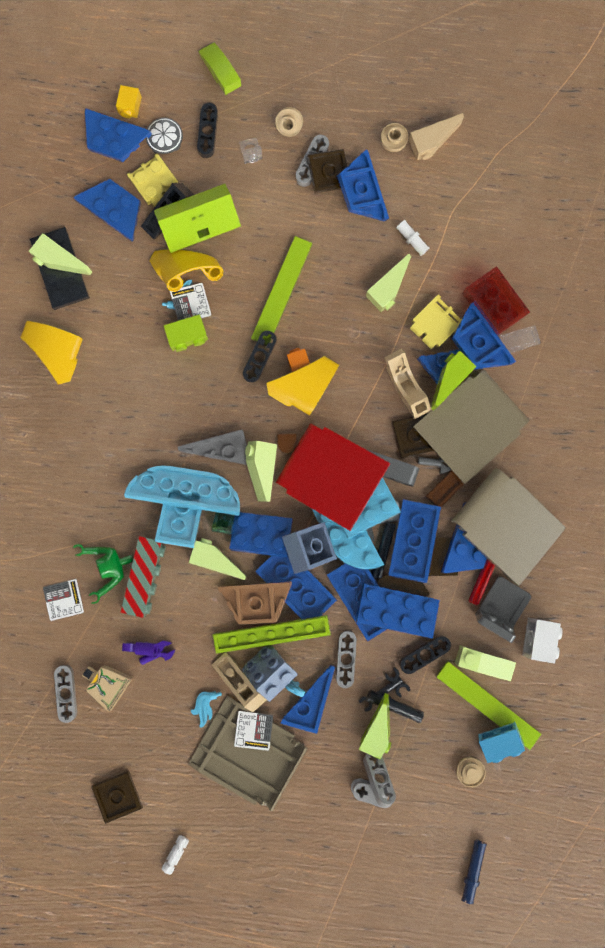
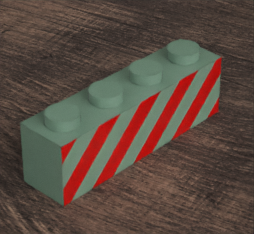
(142, 577)

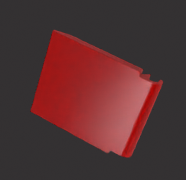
(332, 475)

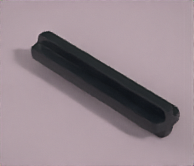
(384, 547)

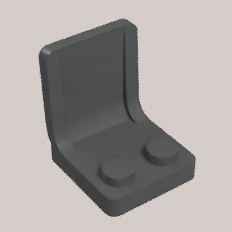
(502, 608)

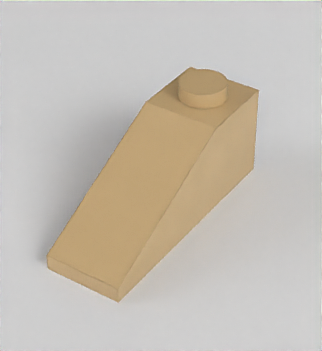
(430, 138)
(238, 682)

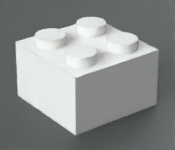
(542, 640)

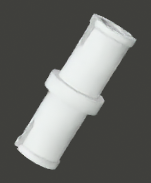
(412, 237)

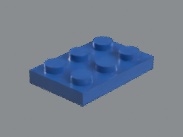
(260, 534)

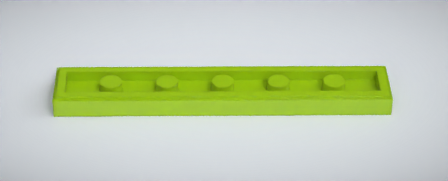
(282, 288)
(271, 634)
(486, 703)

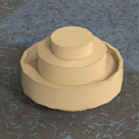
(289, 121)
(394, 137)
(470, 772)

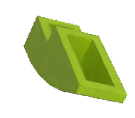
(220, 68)

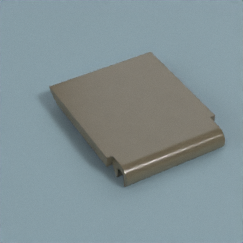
(472, 425)
(508, 525)
(245, 771)

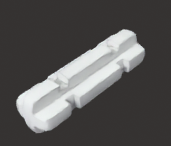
(175, 854)

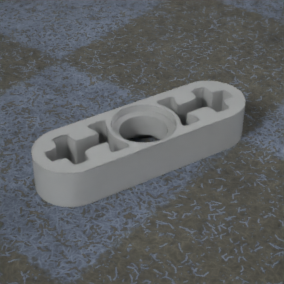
(313, 146)
(340, 673)
(59, 700)
(376, 786)

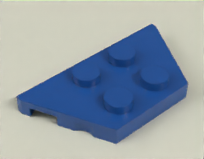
(112, 136)
(362, 189)
(112, 206)
(480, 342)
(462, 554)

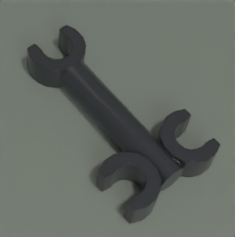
(395, 683)

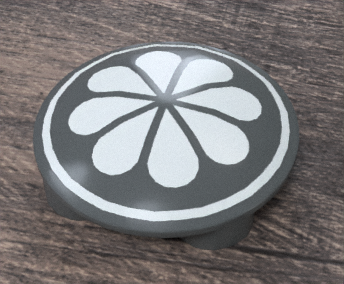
(165, 136)

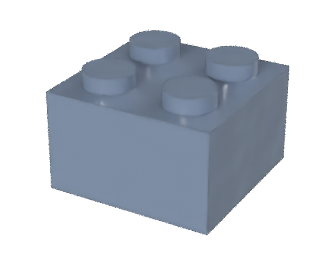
(309, 547)

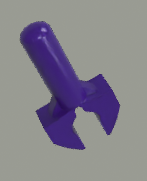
(145, 659)

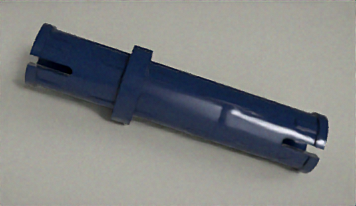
(471, 881)

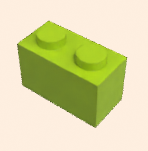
(186, 333)

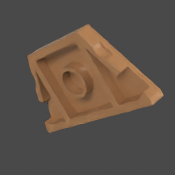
(256, 601)

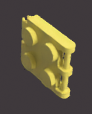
(152, 180)
(435, 323)

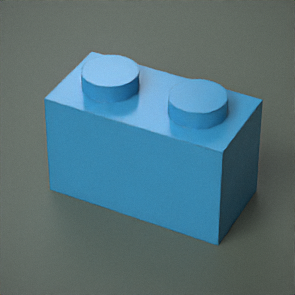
(501, 743)

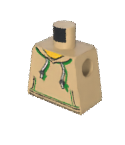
(106, 685)

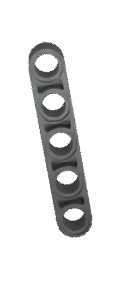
(399, 471)

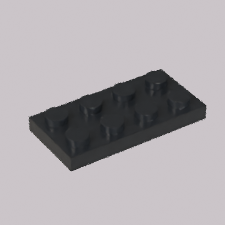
(62, 286)

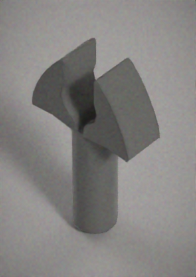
(434, 462)

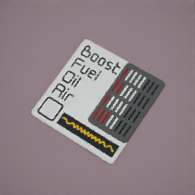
(190, 302)
(63, 599)
(253, 730)

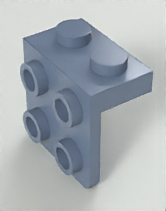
(269, 672)

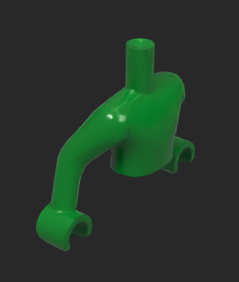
(108, 566)

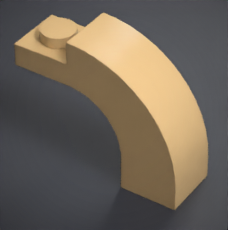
(406, 385)

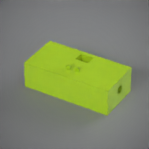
(197, 218)

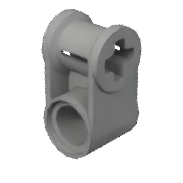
(365, 795)

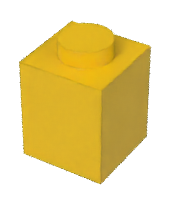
(128, 101)

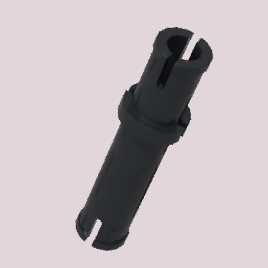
(396, 706)

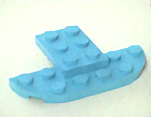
(183, 498)
(355, 546)

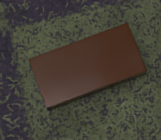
(444, 489)

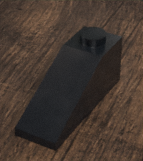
(175, 193)

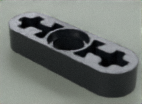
(204, 123)
(252, 357)
(434, 642)

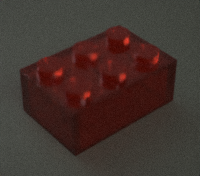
(496, 301)

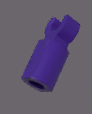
(141, 648)

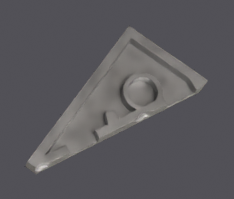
(223, 447)

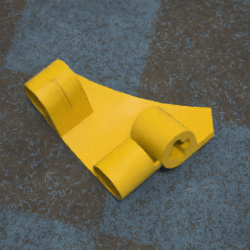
(172, 265)
(54, 348)
(304, 386)

